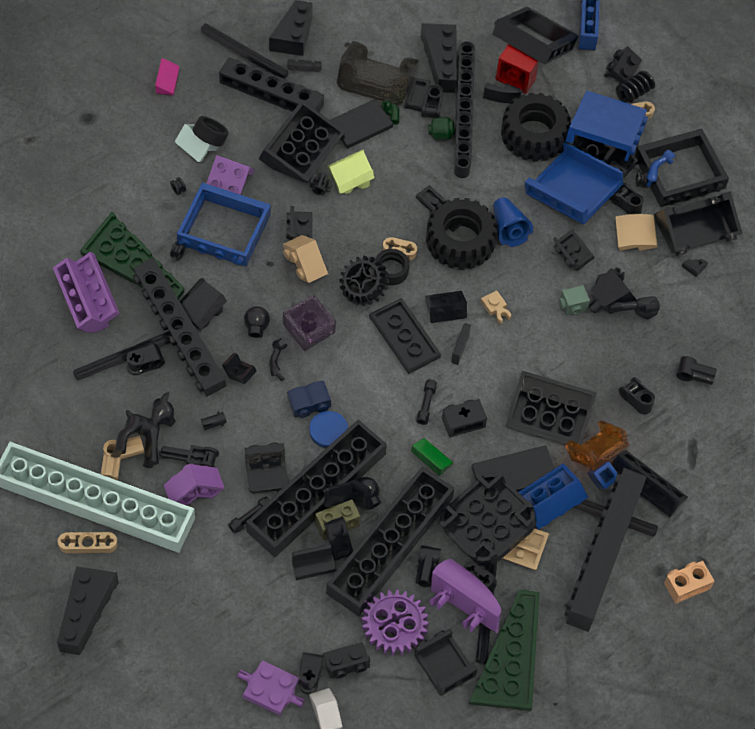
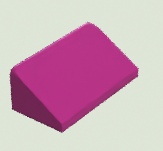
(167, 77)

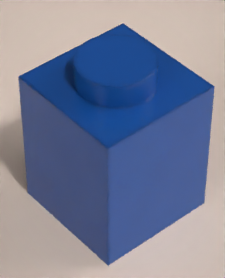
(603, 475)

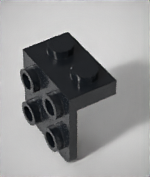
(266, 467)

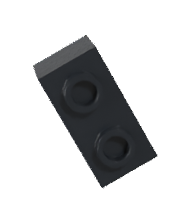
(464, 417)

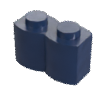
(309, 399)

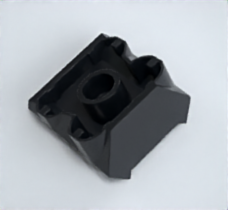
(202, 303)

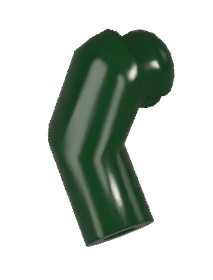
(392, 110)

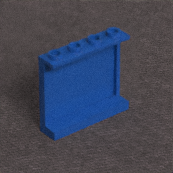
(608, 122)
(575, 184)

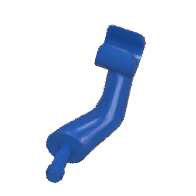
(653, 171)

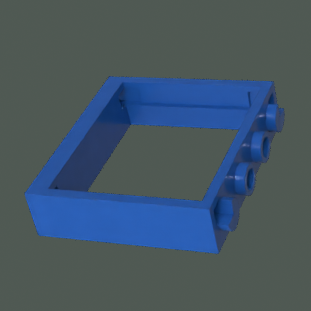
(230, 200)

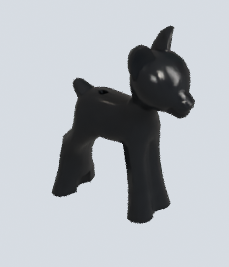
(161, 413)

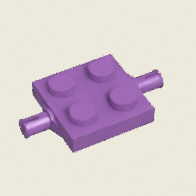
(271, 688)

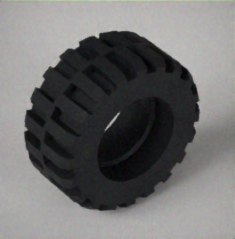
(540, 109)
(455, 252)

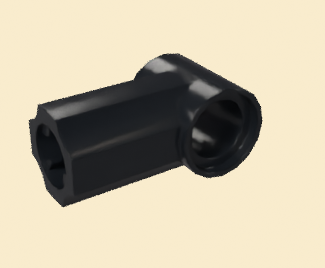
(691, 370)
(427, 562)

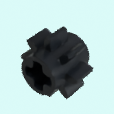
(321, 183)

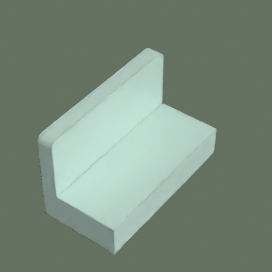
(192, 144)

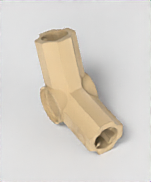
(111, 465)

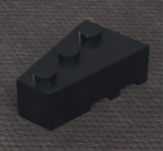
(293, 30)

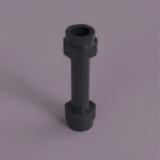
(423, 414)
(236, 524)

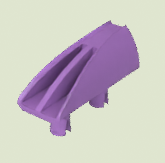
(466, 592)

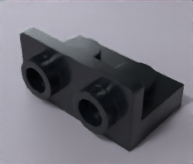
(299, 223)
(446, 306)
(346, 660)

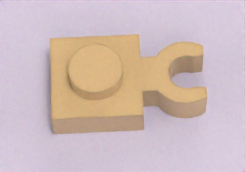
(496, 305)

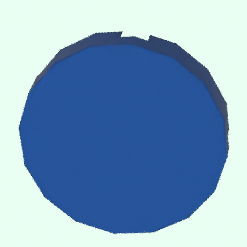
(327, 428)

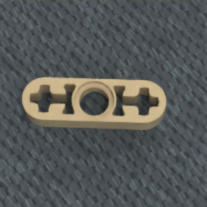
(81, 536)

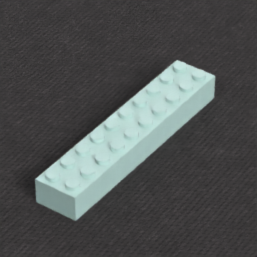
(95, 497)

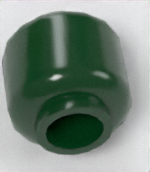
(441, 128)

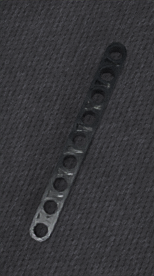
(464, 110)

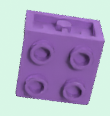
(229, 175)

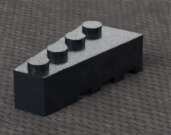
(86, 601)

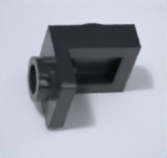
(238, 370)

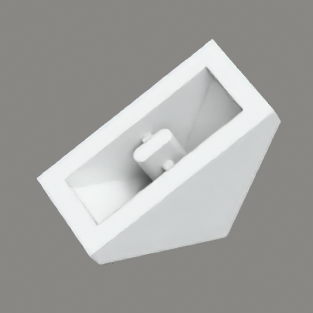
(326, 709)

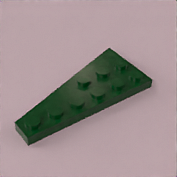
(121, 251)
(511, 665)

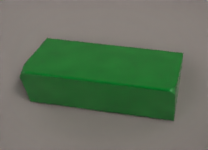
(431, 456)

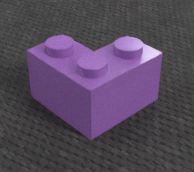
(194, 482)

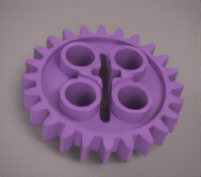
(386, 606)

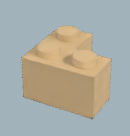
(306, 256)

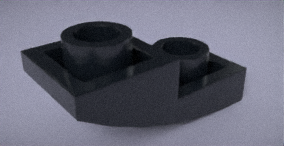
(501, 95)
(623, 165)

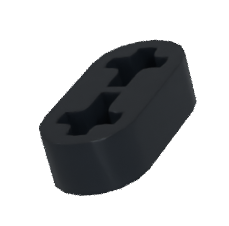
(482, 573)

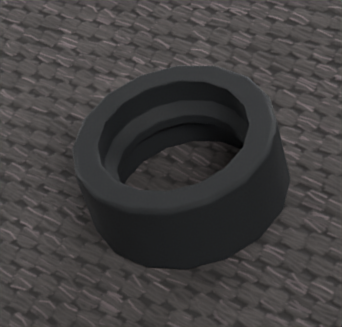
(210, 131)
(399, 256)

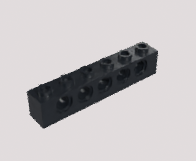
(267, 86)

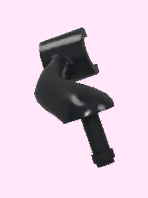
(274, 369)

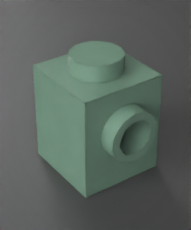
(574, 300)

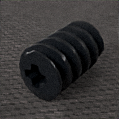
(635, 87)

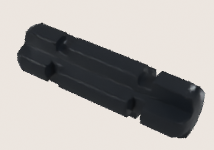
(304, 65)

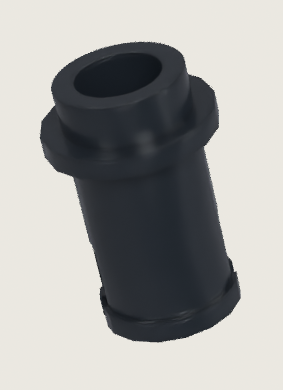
(213, 421)

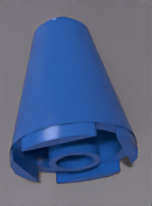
(512, 223)

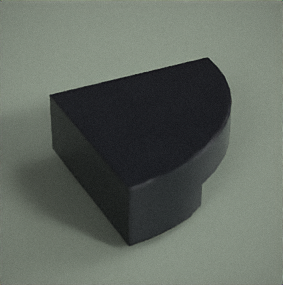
(695, 267)

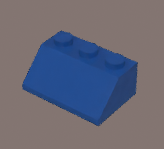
(554, 494)

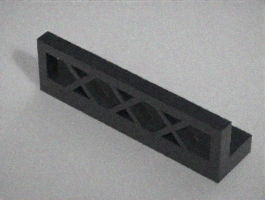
(656, 488)

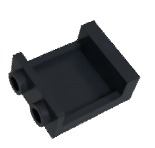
(444, 662)

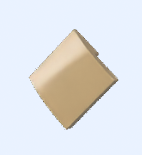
(636, 231)
(529, 550)

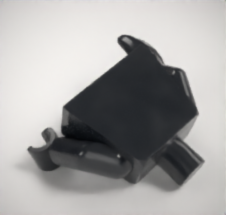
(616, 297)

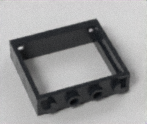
(563, 39)
(676, 143)

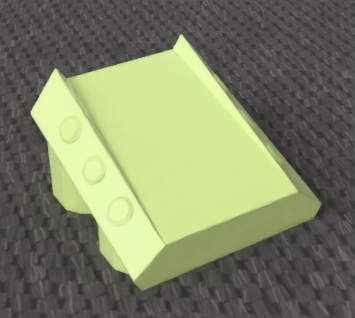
(351, 172)

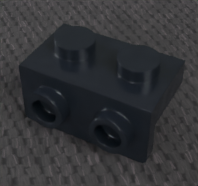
(623, 65)
(574, 249)

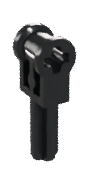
(196, 455)

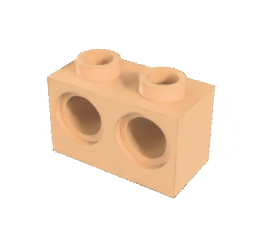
(691, 585)

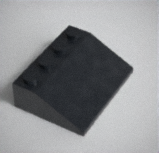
(301, 143)
(550, 408)

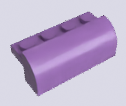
(86, 293)

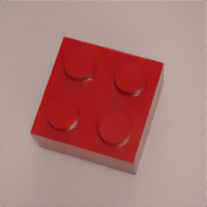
(516, 68)

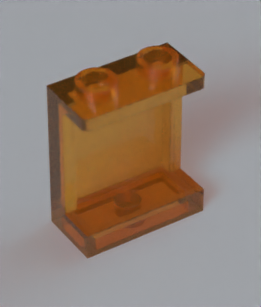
(600, 447)

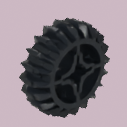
(363, 267)

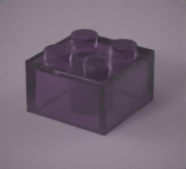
(309, 322)

